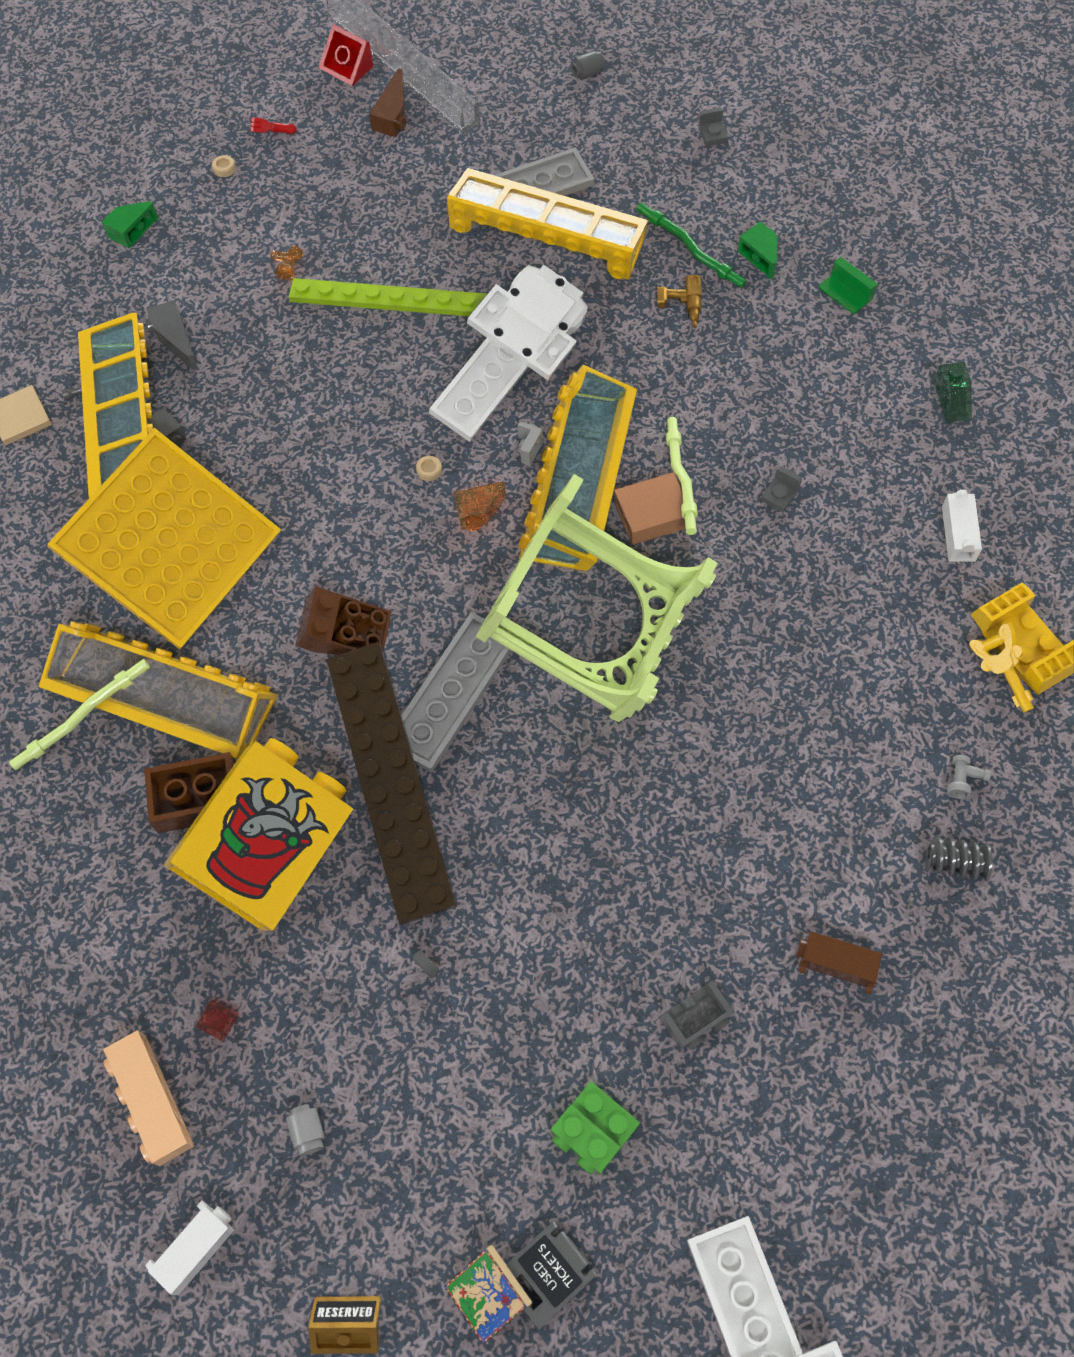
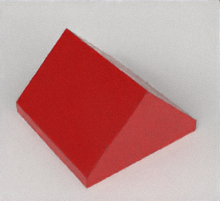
(346, 56)

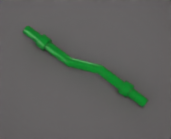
(723, 270)

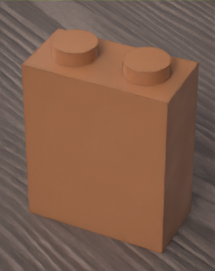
(650, 508)

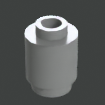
(305, 1130)

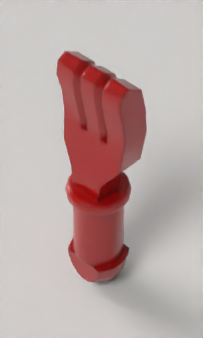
(263, 126)

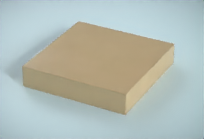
(21, 415)

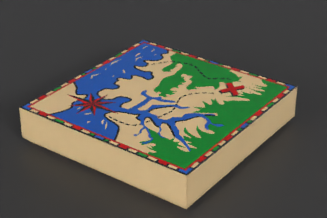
(487, 1294)

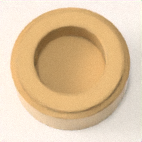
(223, 166)
(429, 468)

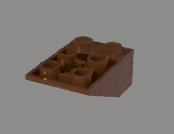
(340, 623)

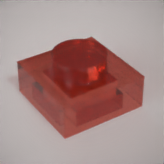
(217, 1020)

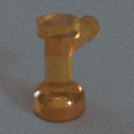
(285, 270)

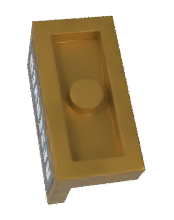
(344, 1325)

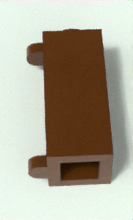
(839, 960)

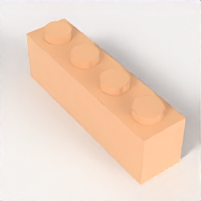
(147, 1098)

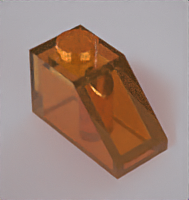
(478, 504)

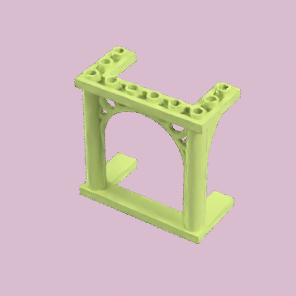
(671, 583)

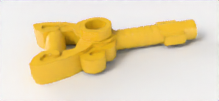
(1004, 662)

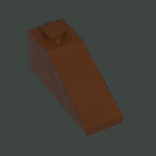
(389, 111)

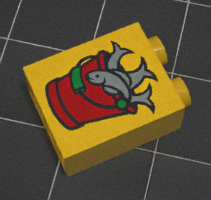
(261, 834)

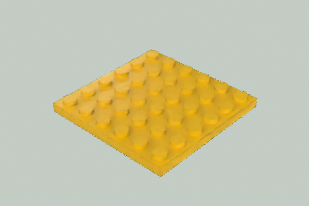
(165, 538)

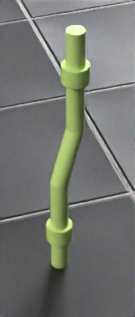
(688, 508)
(38, 748)

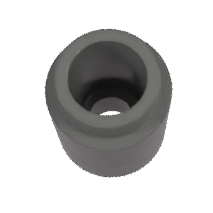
(587, 65)

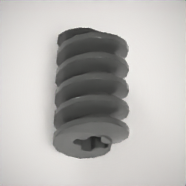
(959, 856)

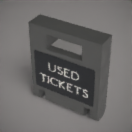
(553, 1272)

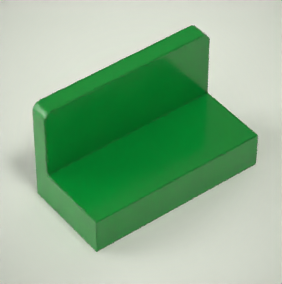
(849, 286)

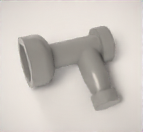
(964, 769)

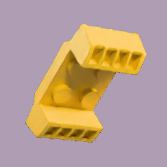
(1044, 656)

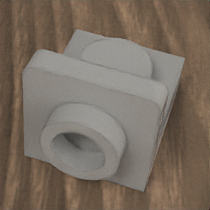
(531, 442)

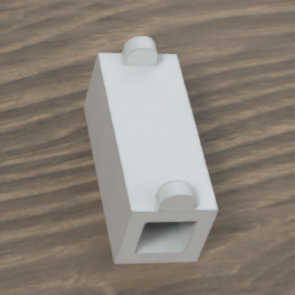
(961, 527)
(191, 1249)

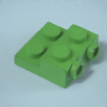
(594, 1129)

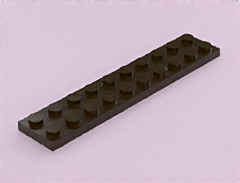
(391, 784)

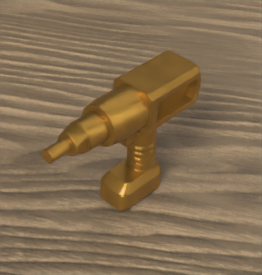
(691, 296)

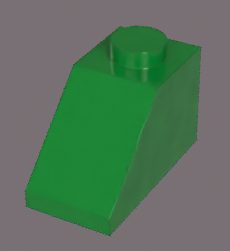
(129, 222)
(760, 248)

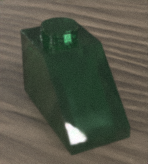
(954, 391)

